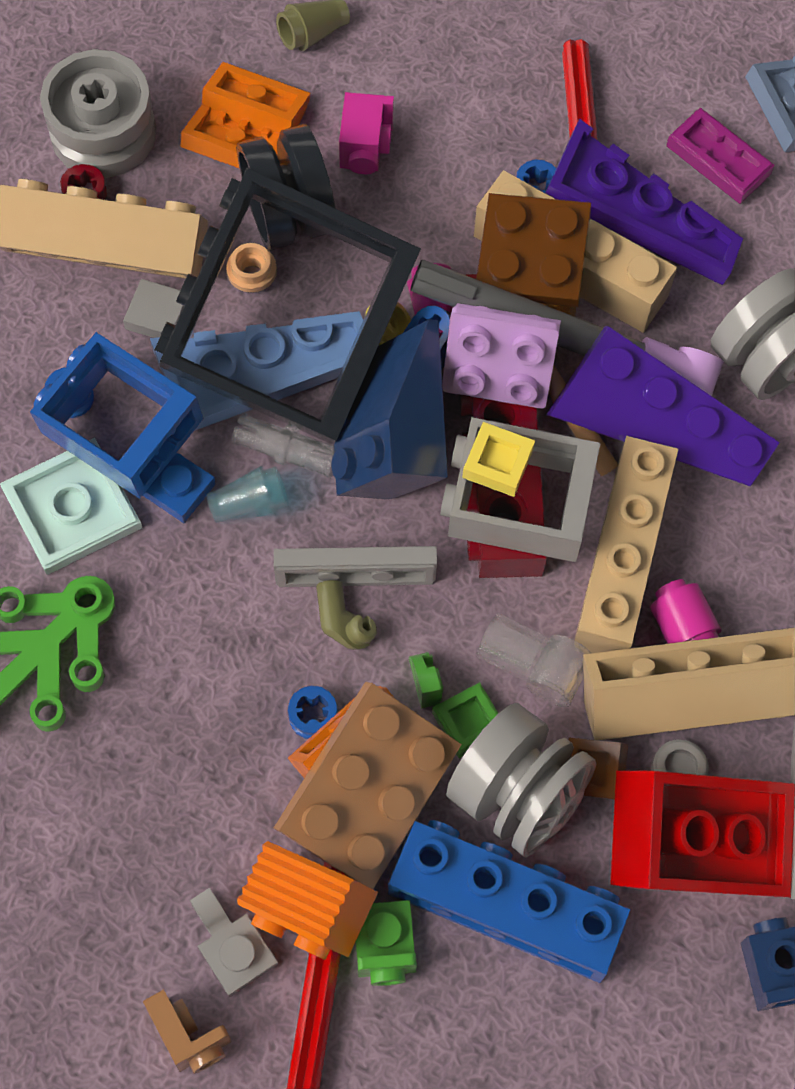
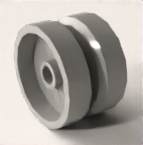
(99, 111)
(762, 336)

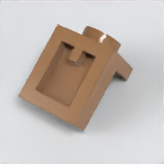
(175, 1025)

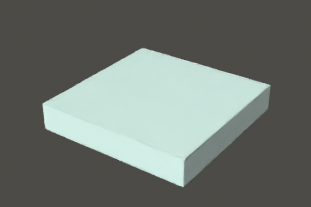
(69, 509)

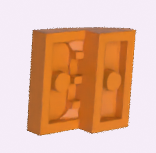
(240, 108)

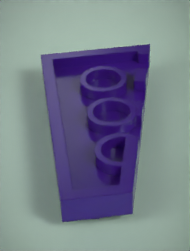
(642, 207)
(635, 395)

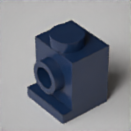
(770, 983)

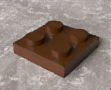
(535, 247)

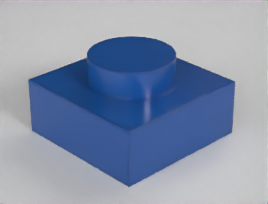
(180, 487)

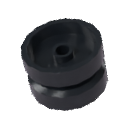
(298, 167)

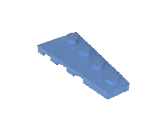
(268, 359)

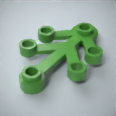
(42, 648)

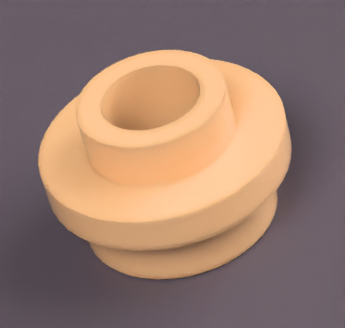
(251, 255)

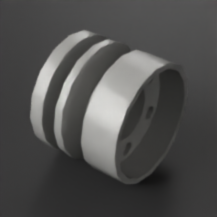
(512, 773)

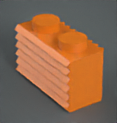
(307, 899)

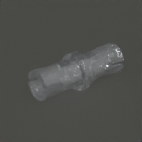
(284, 444)

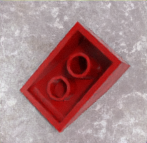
(702, 834)

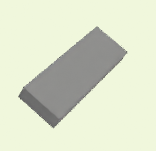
(356, 566)

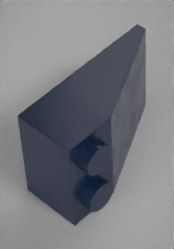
(396, 421)

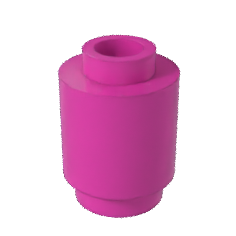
(684, 613)

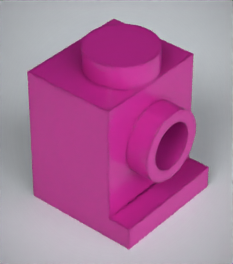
(365, 131)

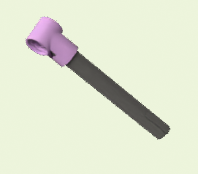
(574, 333)

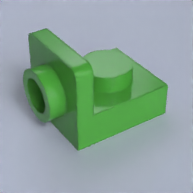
(386, 944)

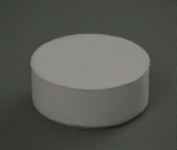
(680, 757)

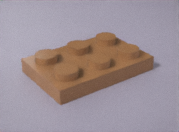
(368, 785)

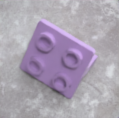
(500, 355)

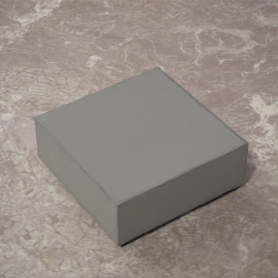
(152, 308)

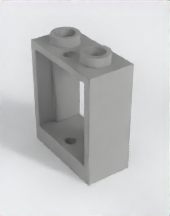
(550, 452)

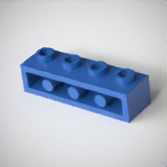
(508, 900)

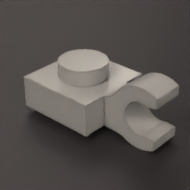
(235, 949)

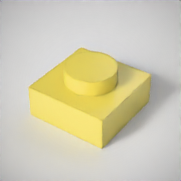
(498, 459)

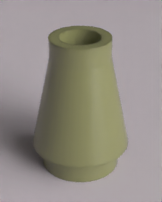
(309, 22)

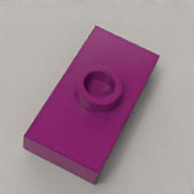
(720, 155)

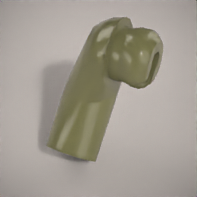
(339, 623)

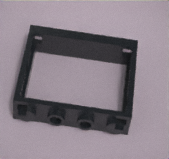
(323, 217)

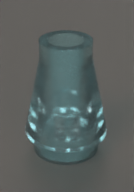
(250, 496)

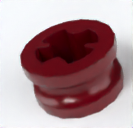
(80, 175)

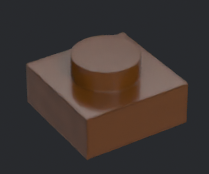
(609, 759)

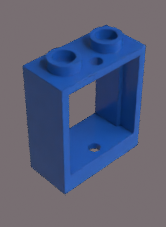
(156, 443)

